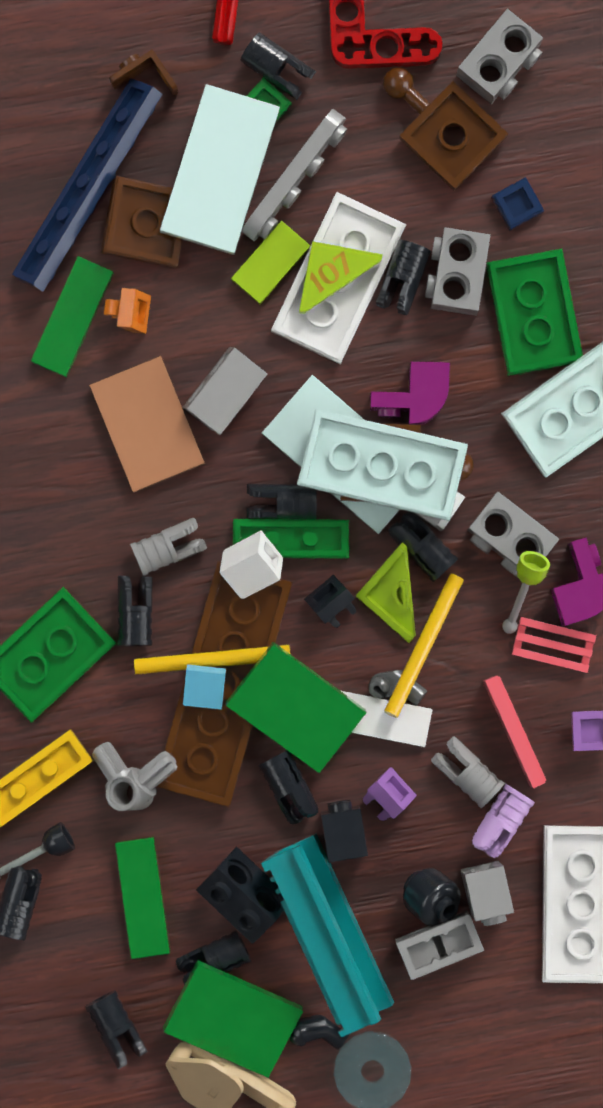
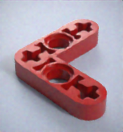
(355, 32)

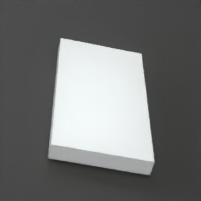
(333, 322)
(572, 904)

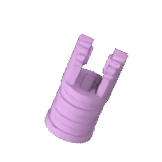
(502, 821)

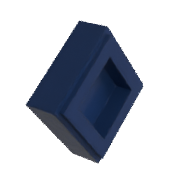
(517, 203)

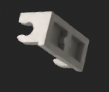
(225, 390)

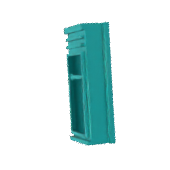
(329, 934)

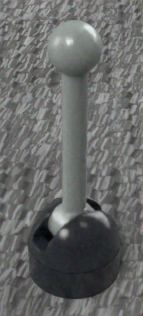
(55, 841)

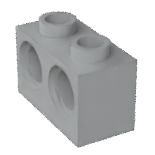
(493, 52)
(468, 272)
(518, 526)
(487, 893)
(439, 945)

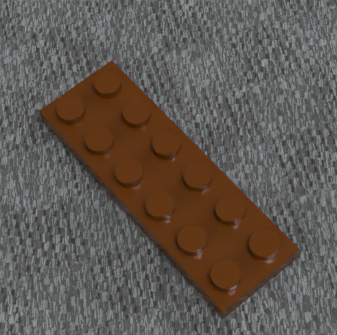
(213, 741)

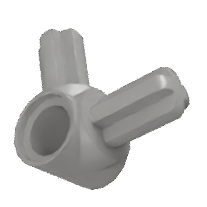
(141, 780)

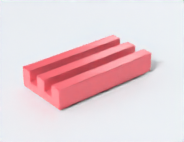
(585, 652)

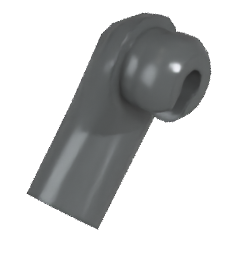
(384, 683)

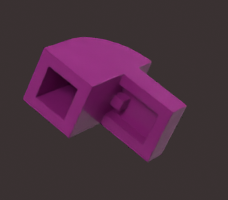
(425, 398)
(584, 597)

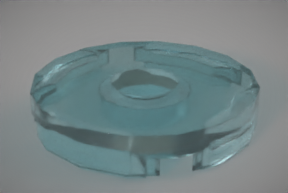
(369, 1047)

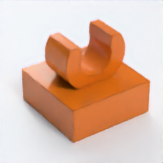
(130, 310)

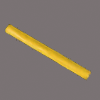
(423, 645)
(208, 659)

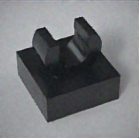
(330, 600)

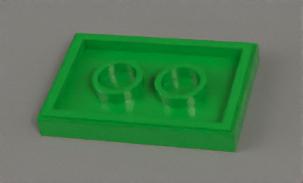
(534, 312)
(50, 654)
(296, 707)
(232, 1019)

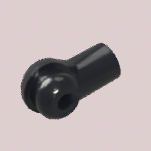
(315, 1028)

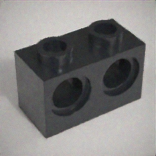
(343, 831)
(243, 895)

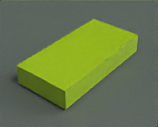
(270, 262)

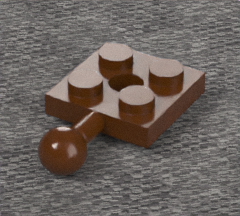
(448, 109)

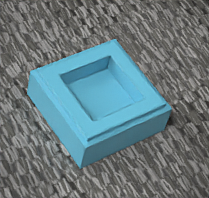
(204, 686)

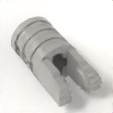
(159, 550)
(474, 779)

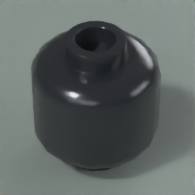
(431, 896)

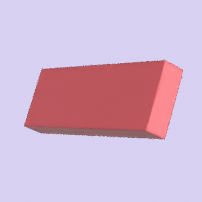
(514, 731)

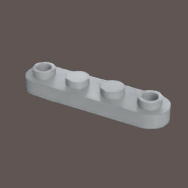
(305, 163)

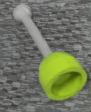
(531, 570)

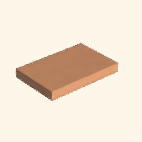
(147, 424)

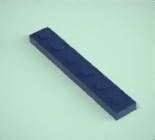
(87, 184)

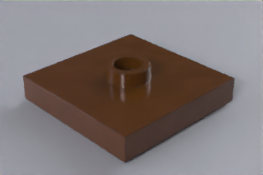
(135, 223)

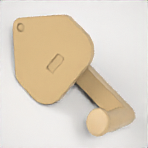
(218, 1083)

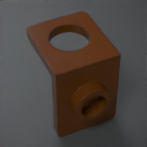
(135, 65)

